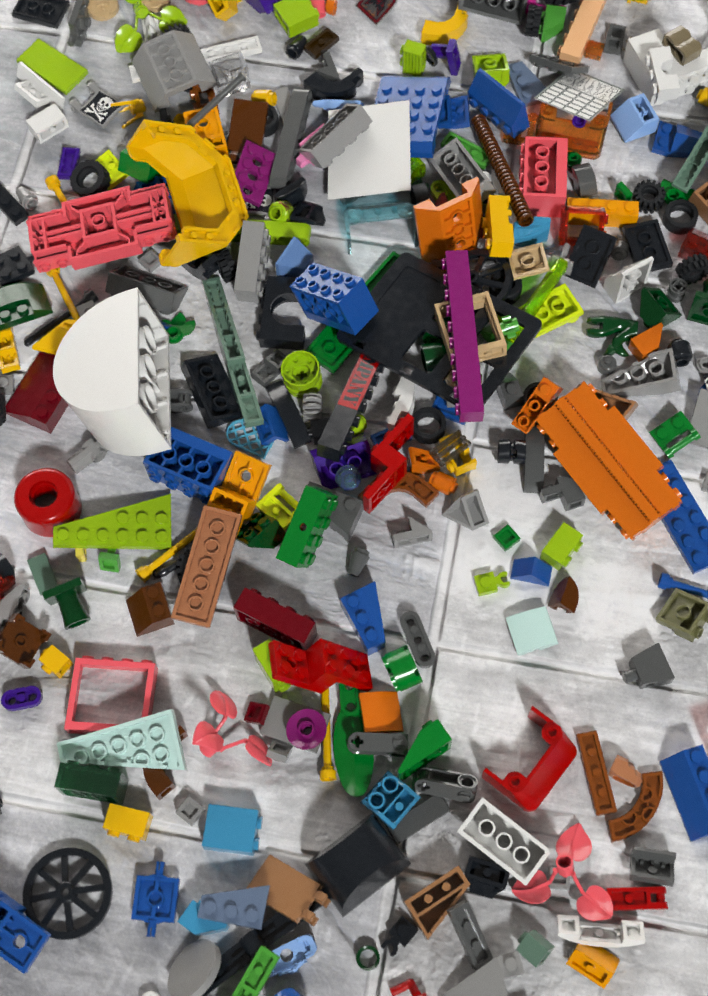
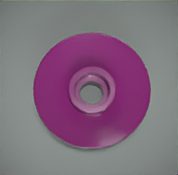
(300, 722)

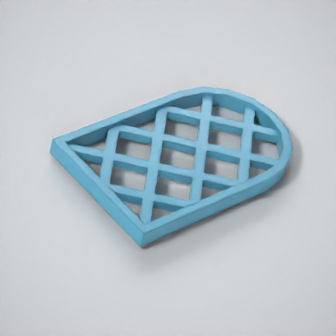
(241, 446)

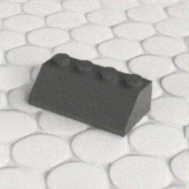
(505, 10)
(158, 291)

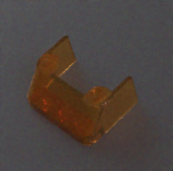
(586, 140)

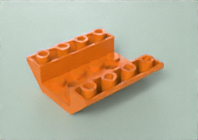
(441, 232)

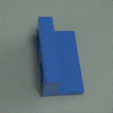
(273, 426)

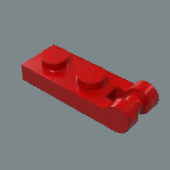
(637, 898)

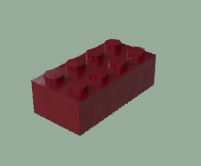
(274, 619)

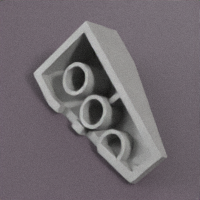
(650, 376)

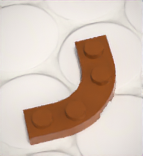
(414, 486)

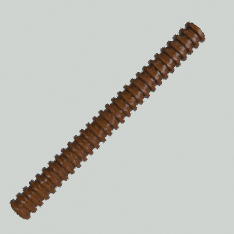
(502, 170)

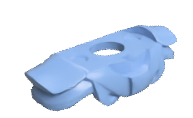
(302, 948)

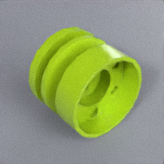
(300, 365)

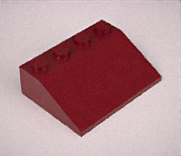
(37, 397)

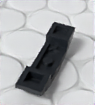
(288, 413)

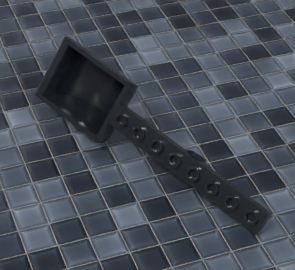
(347, 872)

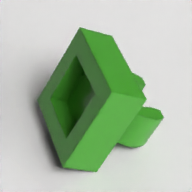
(109, 561)

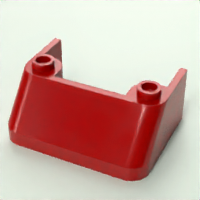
(531, 791)

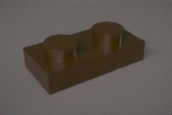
(321, 43)

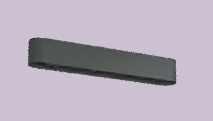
(290, 137)

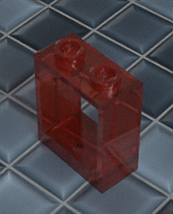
(564, 217)

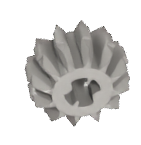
(312, 406)

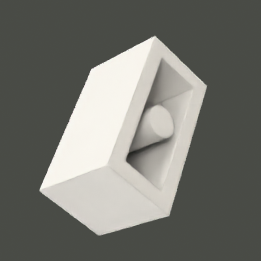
(47, 123)

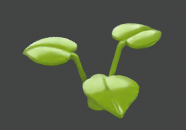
(129, 40)

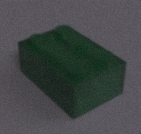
(91, 782)

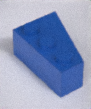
(365, 617)

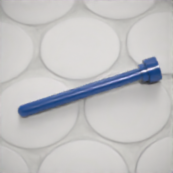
(666, 581)

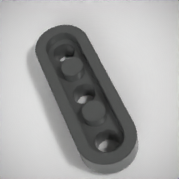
(417, 631)

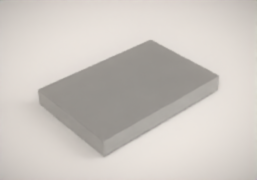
(700, 419)
(278, 716)

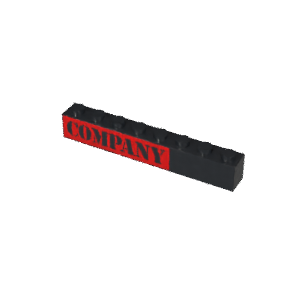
(349, 408)

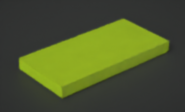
(53, 66)

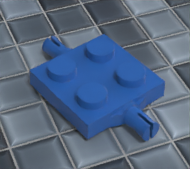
(155, 899)

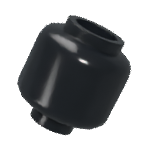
(682, 352)

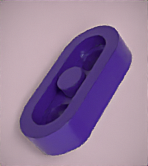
(22, 698)

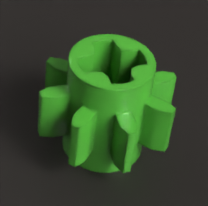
(509, 326)

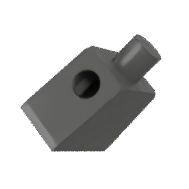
(649, 668)

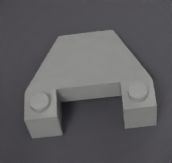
(490, 977)

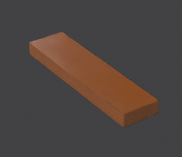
(596, 773)

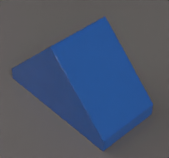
(531, 571)

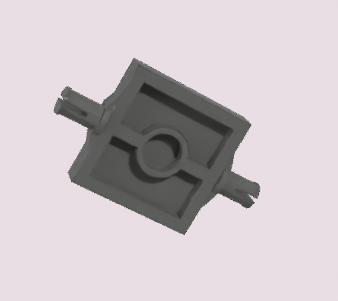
(79, 23)

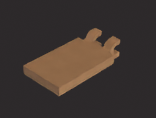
(289, 891)

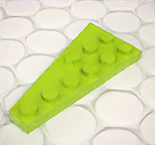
(130, 527)

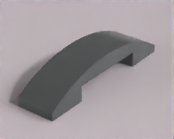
(534, 461)

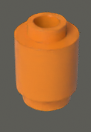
(443, 482)

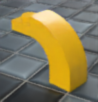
(441, 32)

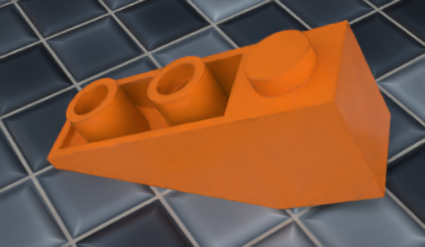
(539, 401)

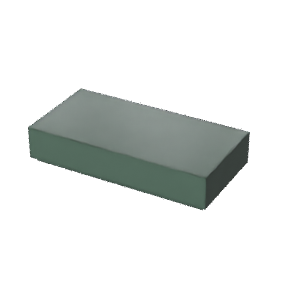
(42, 572)

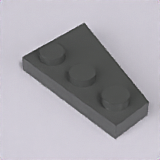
(553, 63)

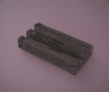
(447, 441)

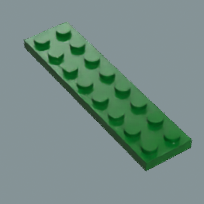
(326, 346)

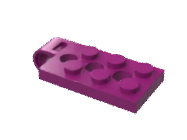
(261, 173)

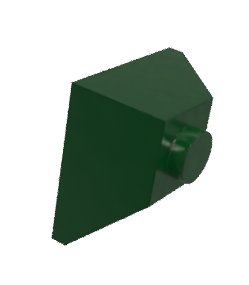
(657, 308)

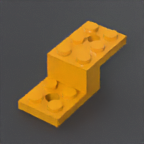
(212, 131)
(236, 493)

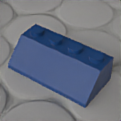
(498, 104)
(688, 783)

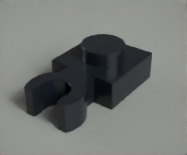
(401, 934)

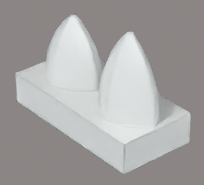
(150, 28)

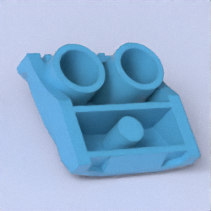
(532, 234)
(390, 800)

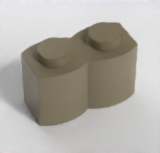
(682, 45)

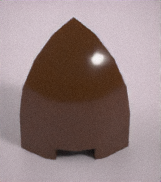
(565, 596)

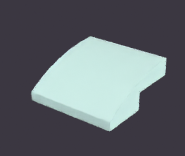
(532, 630)

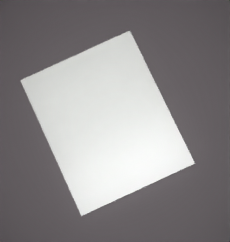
(379, 156)

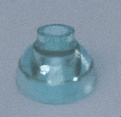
(348, 477)

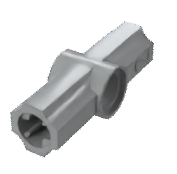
(90, 453)

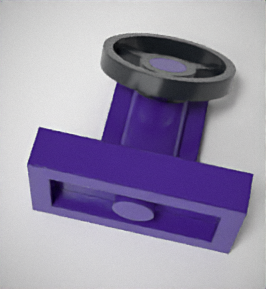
(447, 51)

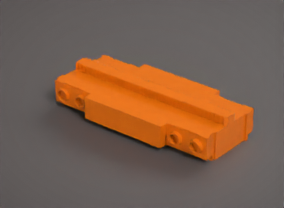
(609, 461)

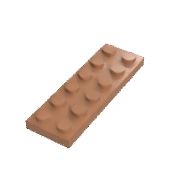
(206, 567)

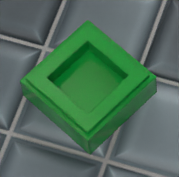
(622, 192)
(506, 538)

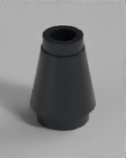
(296, 47)

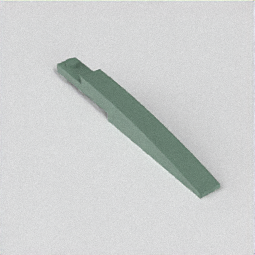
(693, 164)
(232, 353)

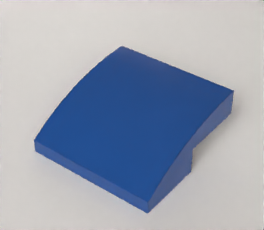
(455, 113)

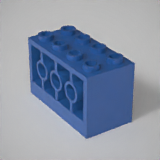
(334, 298)
(189, 465)

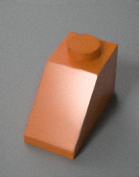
(646, 342)

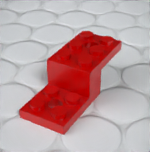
(388, 463)
(320, 666)

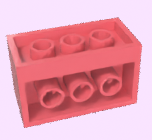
(544, 174)

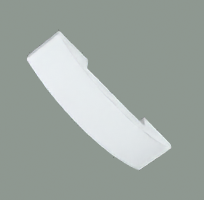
(600, 934)

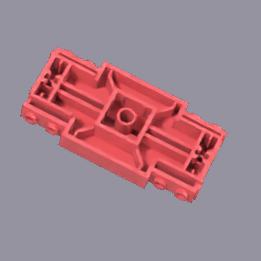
(101, 228)

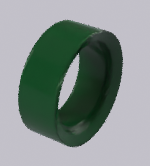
(367, 947)

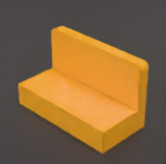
(594, 963)

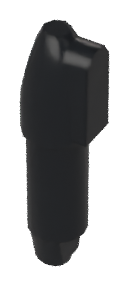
(164, 570)

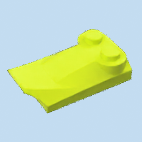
(558, 310)

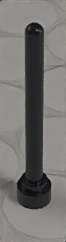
(89, 295)

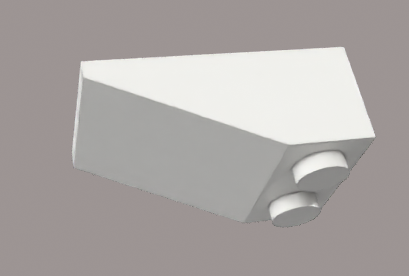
(628, 280)

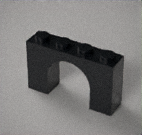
(271, 332)

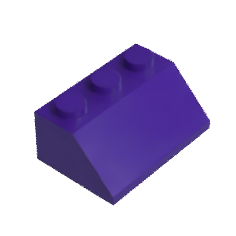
(357, 454)

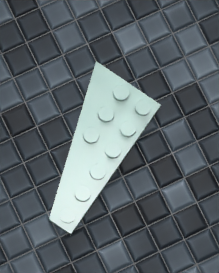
(137, 743)

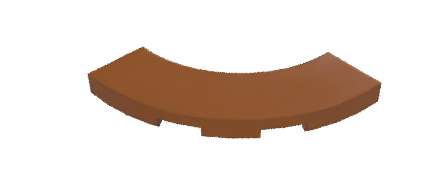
(642, 811)

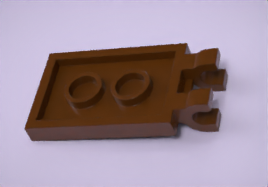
(248, 124)

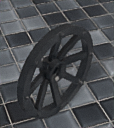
(478, 279)
(72, 896)

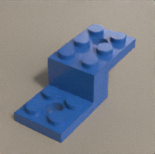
(12, 925)

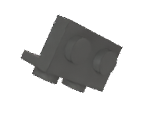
(652, 866)

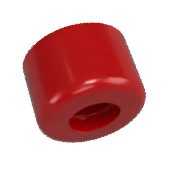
(63, 510)

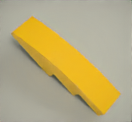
(8, 351)

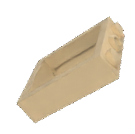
(485, 351)

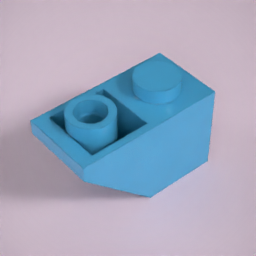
(199, 926)

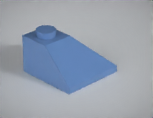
(294, 259)

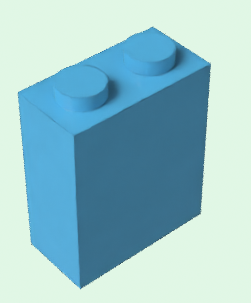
(232, 830)

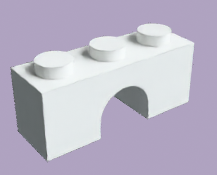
(664, 85)

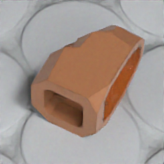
(625, 772)

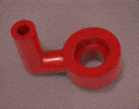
(408, 984)

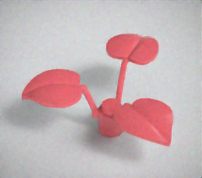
(212, 742)
(572, 845)

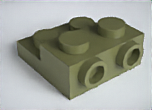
(684, 615)

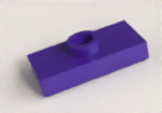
(68, 162)

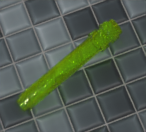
(542, 291)

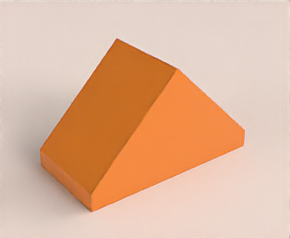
(421, 461)

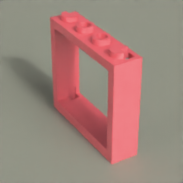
(83, 728)

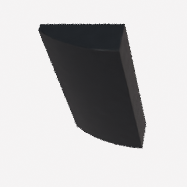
(211, 390)

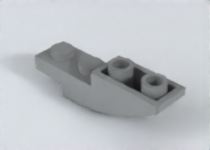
(13, 603)

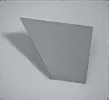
(468, 511)

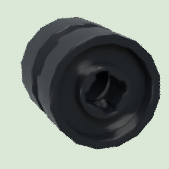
(504, 451)

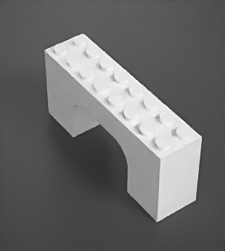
(691, 76)

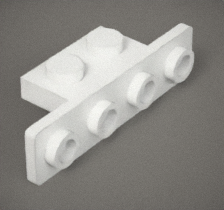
(36, 89)

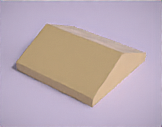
(528, 261)

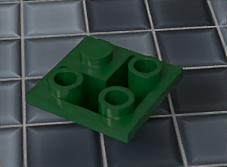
(261, 532)

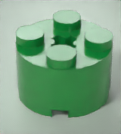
(403, 669)

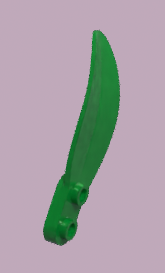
(353, 769)

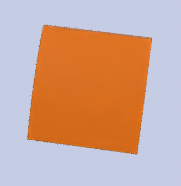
(380, 712)

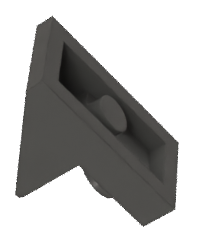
(328, 68)

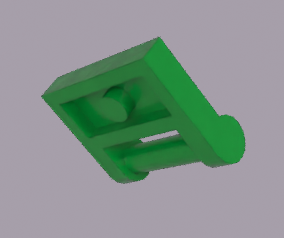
(671, 430)

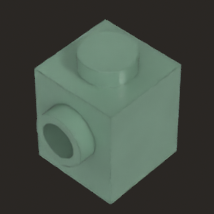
(534, 947)

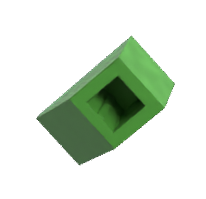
(553, 22)

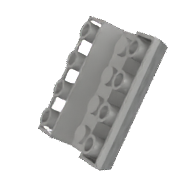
(171, 66)

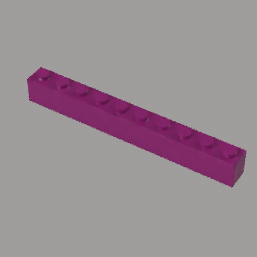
(463, 336)

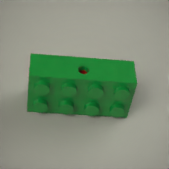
(307, 527)

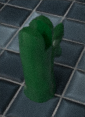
(610, 325)

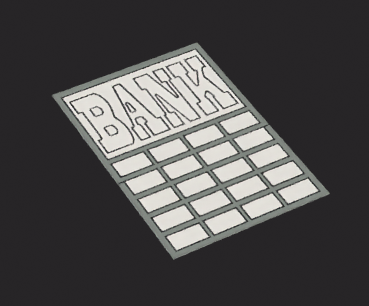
(579, 95)

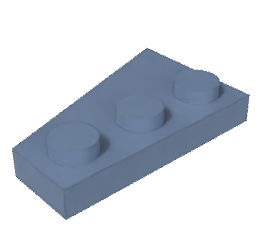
(525, 83)
(236, 907)

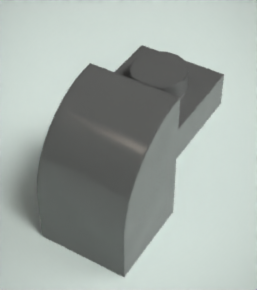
(584, 180)
(566, 490)

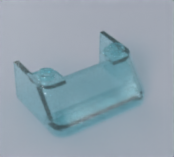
(378, 212)

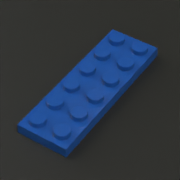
(687, 524)

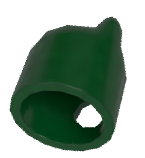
(432, 354)

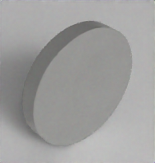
(194, 969)

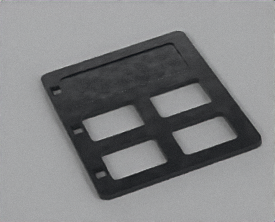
(407, 309)

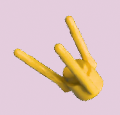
(135, 106)

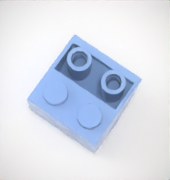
(635, 118)

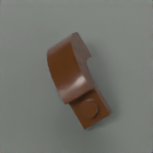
(157, 778)

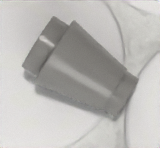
(27, 199)

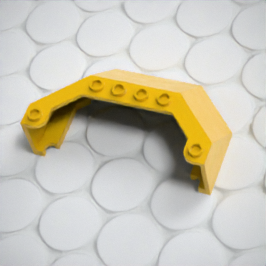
(200, 186)

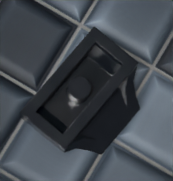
(293, 193)
(485, 877)

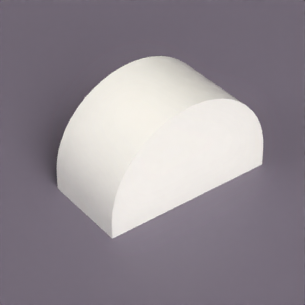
(118, 375)

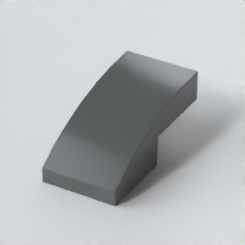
(614, 39)
(269, 369)

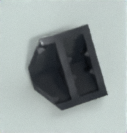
(308, 214)

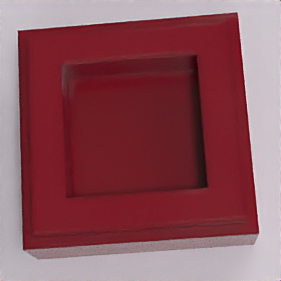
(256, 713)

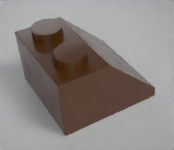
(149, 609)

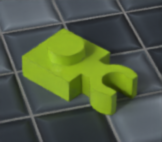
(488, 584)

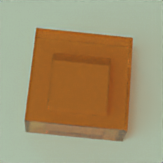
(594, 50)

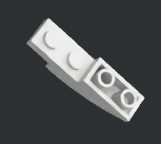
(404, 400)

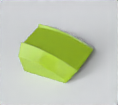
(493, 64)

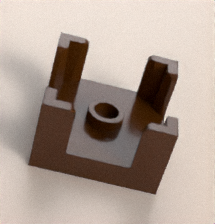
(21, 640)

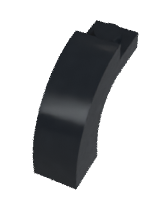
(338, 90)
(202, 267)

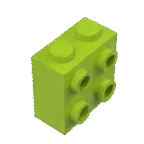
(296, 16)
(262, 657)

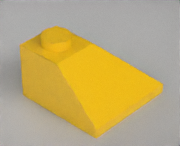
(50, 341)

